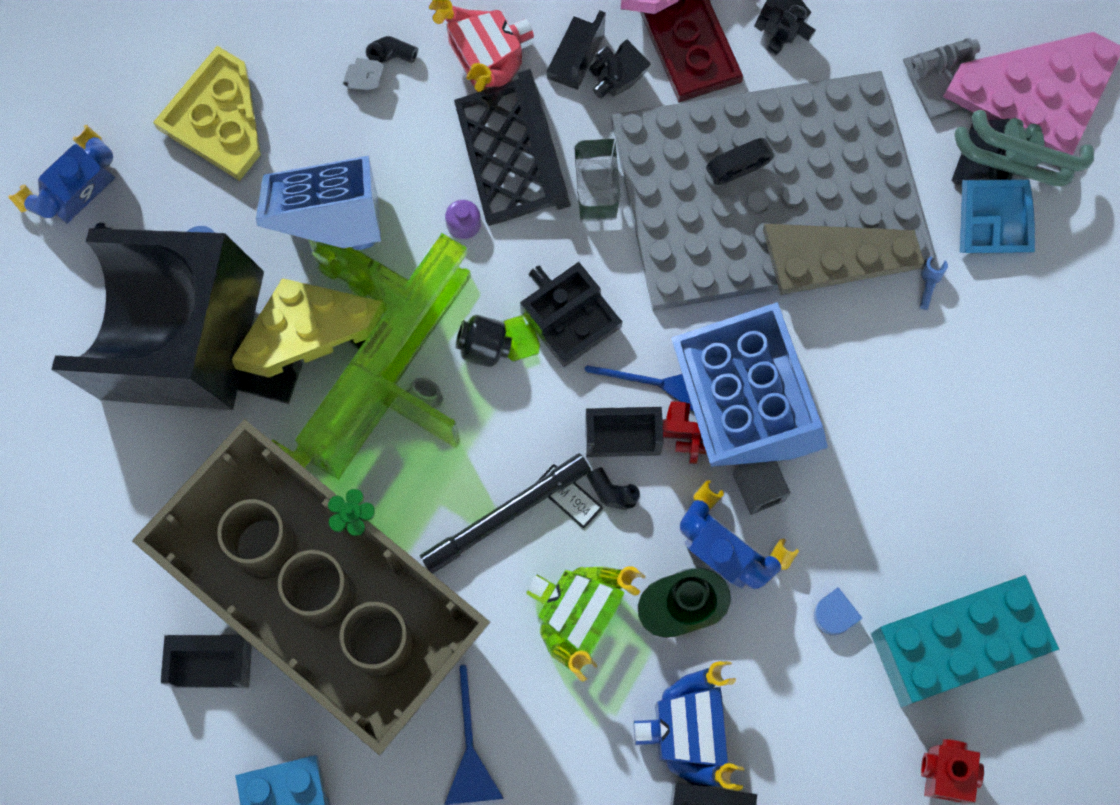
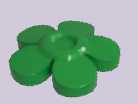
(350, 512)

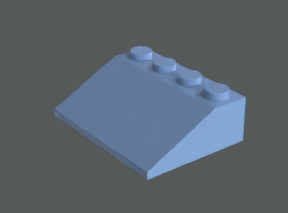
(323, 203)
(749, 390)

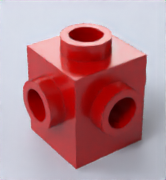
(953, 786)

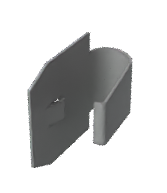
(357, 73)

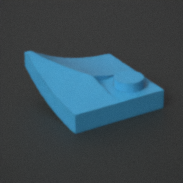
(997, 216)

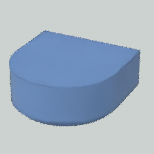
(835, 613)

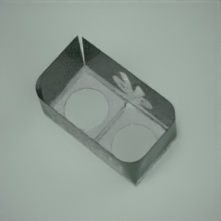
(600, 153)

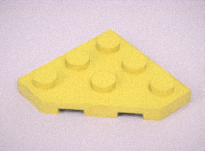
(215, 115)
(304, 325)

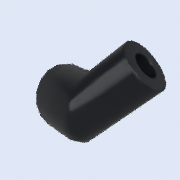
(390, 48)
(613, 495)

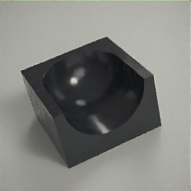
(169, 318)

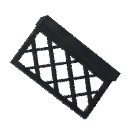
(540, 139)

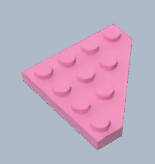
(1040, 85)

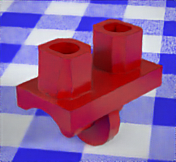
(679, 427)

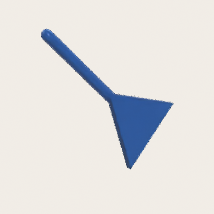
(673, 385)
(472, 779)

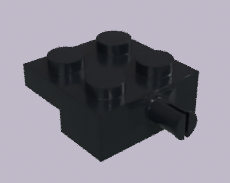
(569, 313)

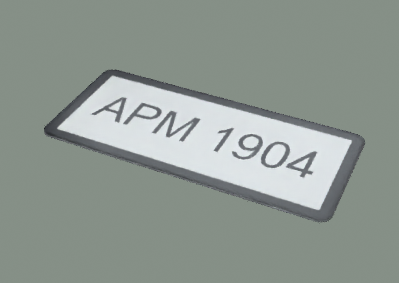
(575, 502)

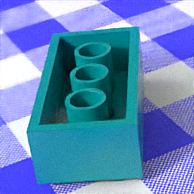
(963, 640)

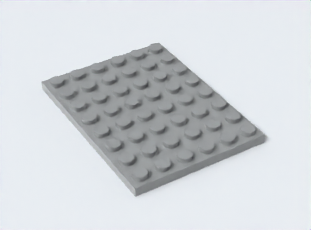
(831, 167)

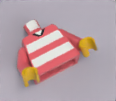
(483, 42)

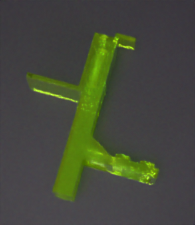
(371, 377)

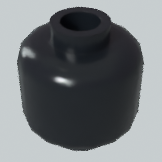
(483, 340)

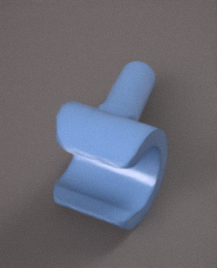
(931, 277)

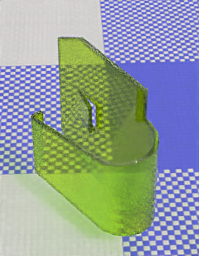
(524, 338)

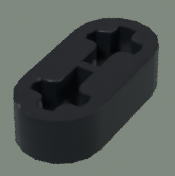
(740, 161)

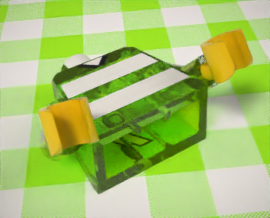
(580, 610)

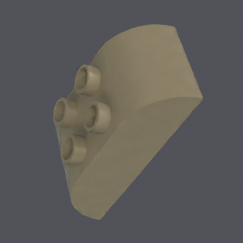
(328, 608)

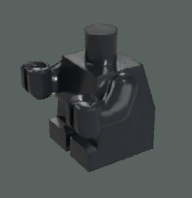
(785, 22)
(621, 69)

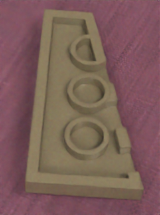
(828, 256)

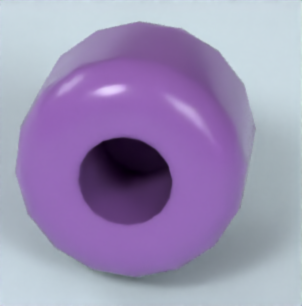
(463, 219)

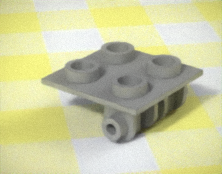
(934, 71)

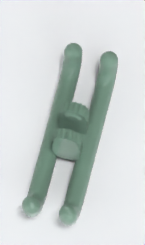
(1023, 151)

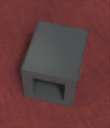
(761, 485)

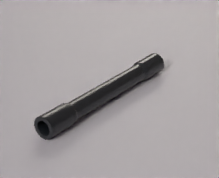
(454, 546)

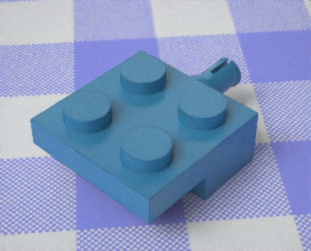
(284, 784)

